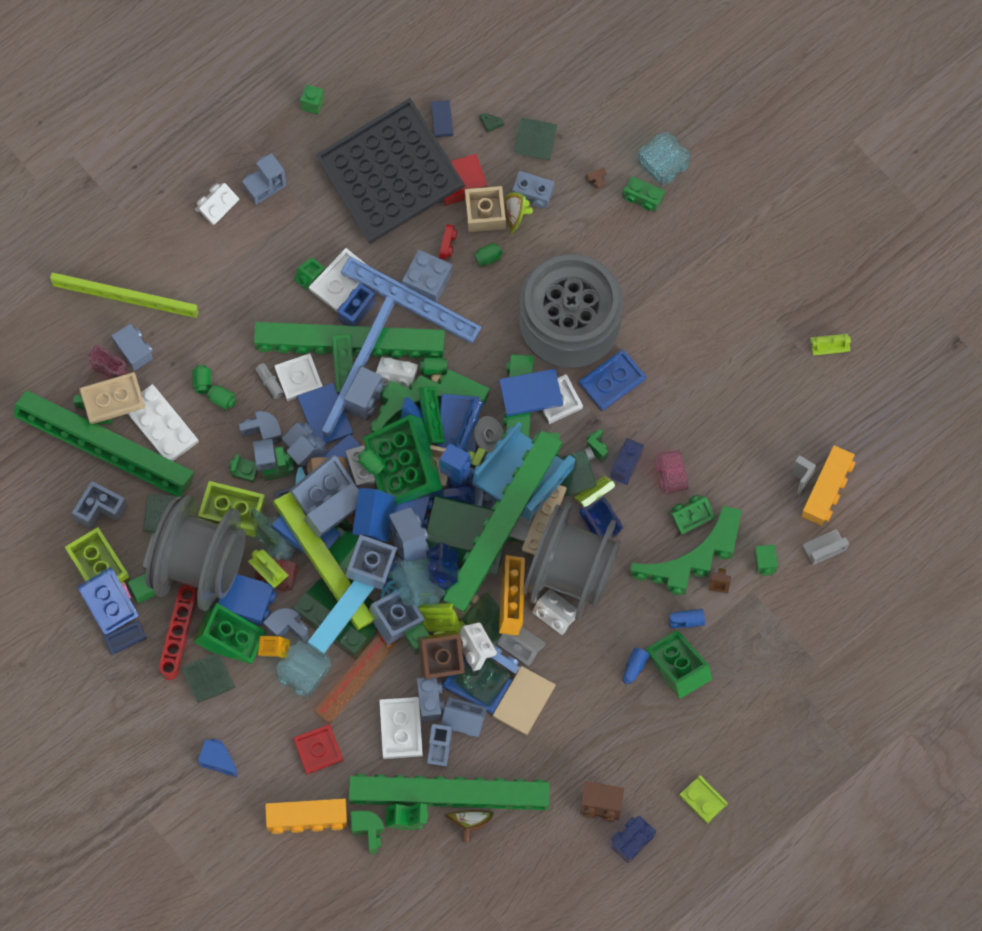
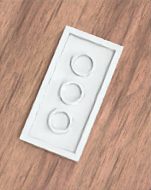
(163, 425)

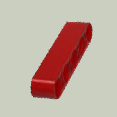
(178, 623)

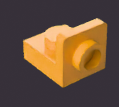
(273, 646)

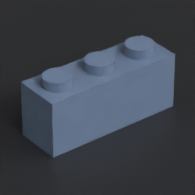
(332, 510)

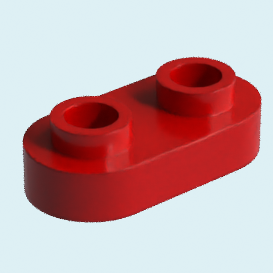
(446, 248)

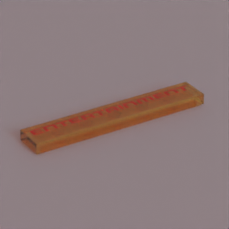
(354, 678)

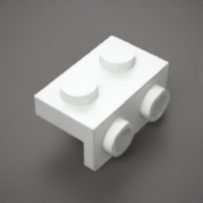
(216, 203)
(397, 371)
(555, 611)
(476, 645)

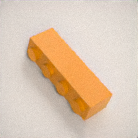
(828, 485)
(511, 595)
(306, 815)

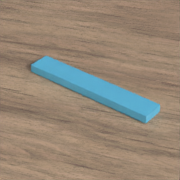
(340, 616)

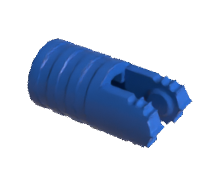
(687, 619)
(635, 665)

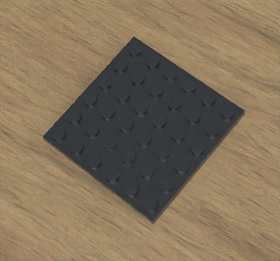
(390, 170)

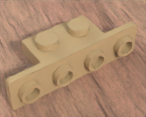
(541, 519)

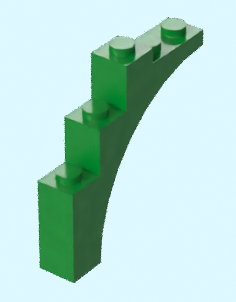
(451, 383)
(698, 562)

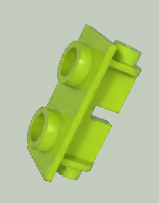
(830, 344)
(267, 568)

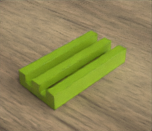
(588, 496)

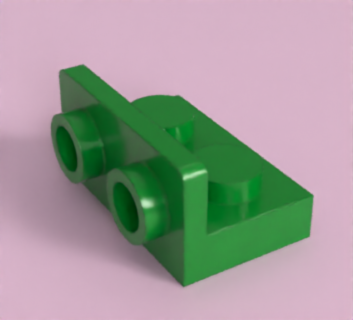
(643, 194)
(692, 513)

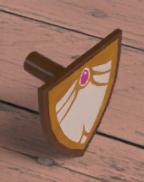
(470, 820)

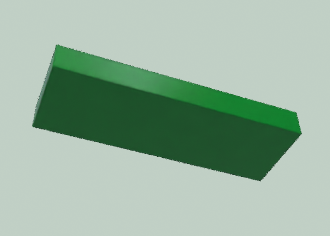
(342, 358)
(431, 415)

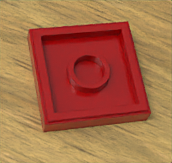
(318, 749)

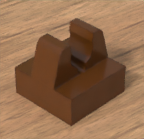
(596, 177)
(720, 581)

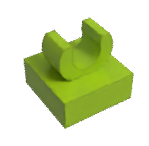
(478, 458)

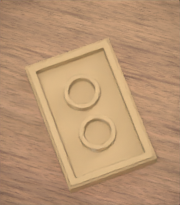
(112, 398)
(524, 701)

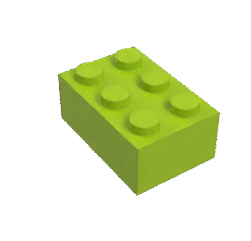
(221, 498)
(93, 555)

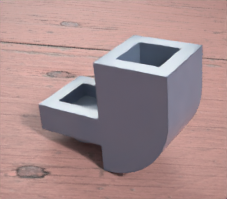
(264, 424)
(264, 454)
(284, 620)
(439, 744)

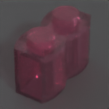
(107, 364)
(672, 471)

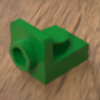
(308, 273)
(598, 448)
(243, 469)

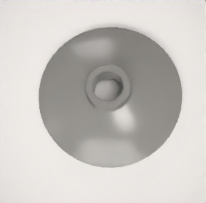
(488, 433)

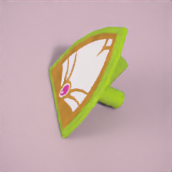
(515, 207)

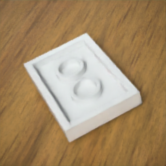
(333, 286)
(401, 728)

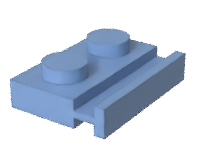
(509, 662)

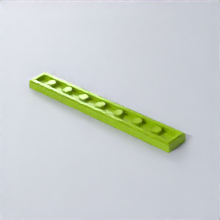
(124, 295)
(319, 555)

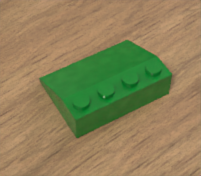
(408, 460)

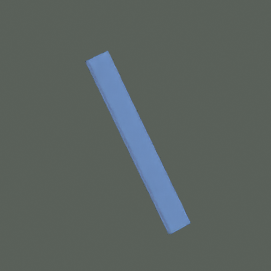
(411, 300)
(360, 362)

